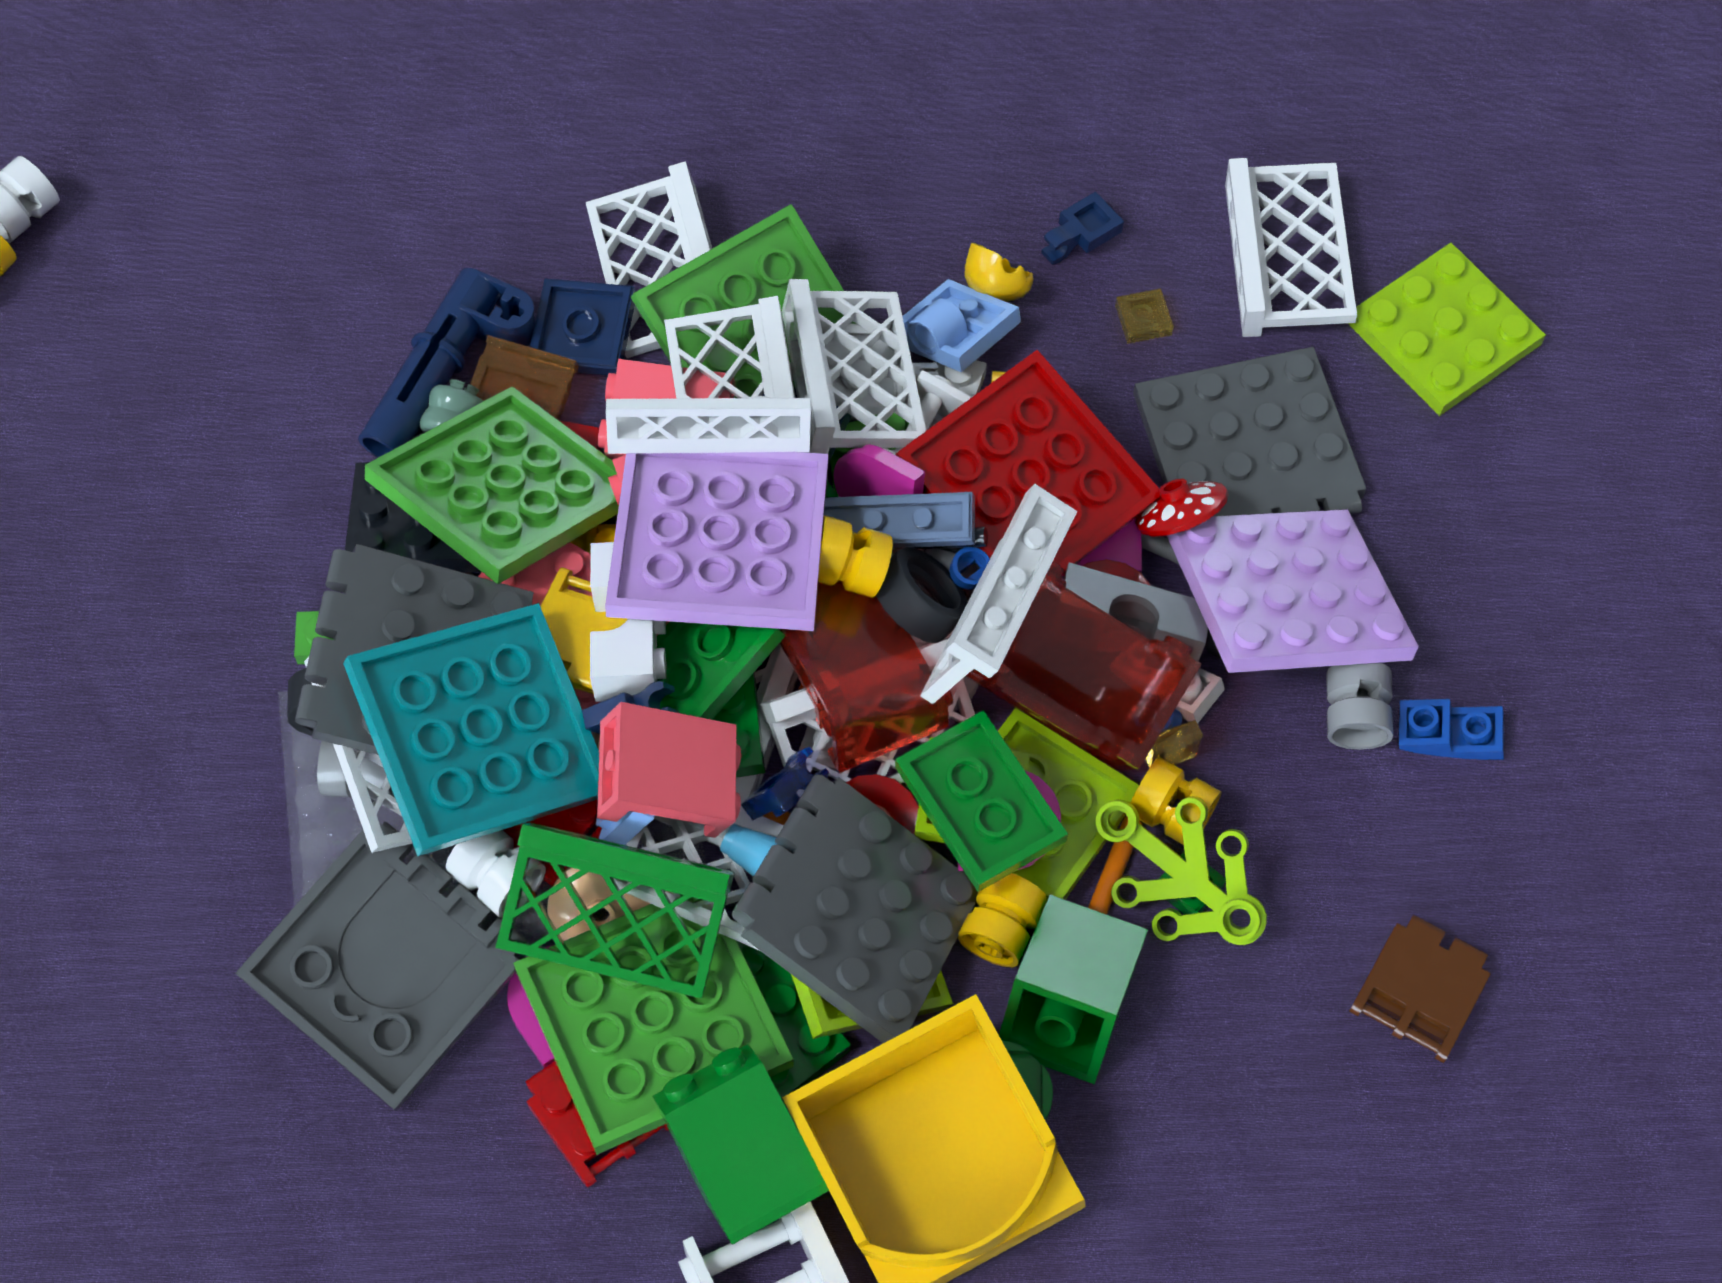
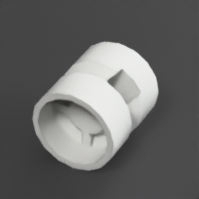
(22, 195)
(489, 866)

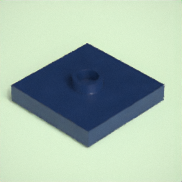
(584, 323)

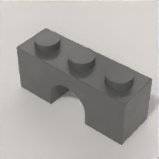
(1141, 606)

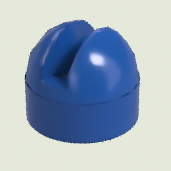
(963, 560)

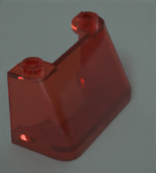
(1091, 676)
(863, 678)

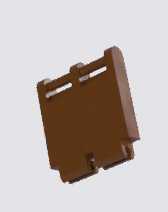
(1423, 986)

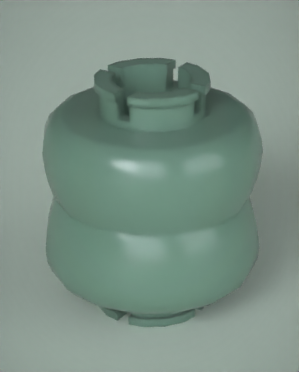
(448, 402)

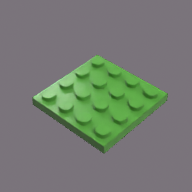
(734, 276)
(500, 483)
(629, 1039)

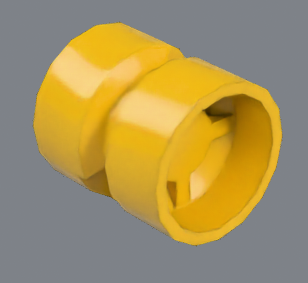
(854, 557)
(1159, 792)
(1001, 922)

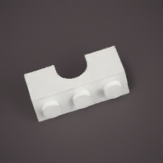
(625, 656)

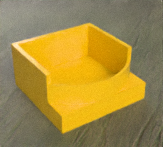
(935, 1149)

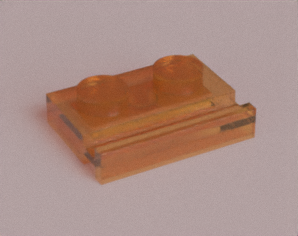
(533, 372)

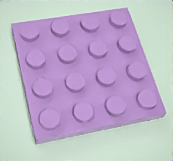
(719, 539)
(1291, 592)

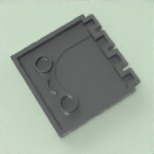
(1256, 429)
(381, 604)
(856, 907)
(383, 965)

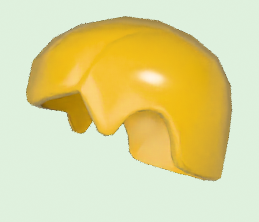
(994, 276)

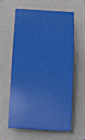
(1449, 731)

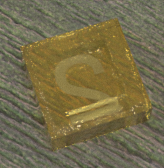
(1144, 316)
(1177, 744)

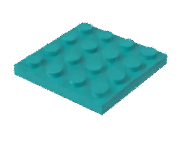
(476, 727)

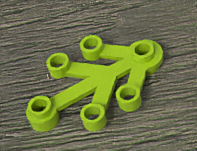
(1188, 876)

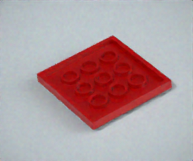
(1029, 433)

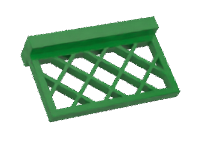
(626, 864)

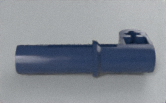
(441, 352)

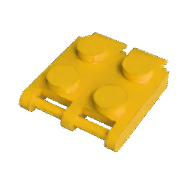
(570, 621)

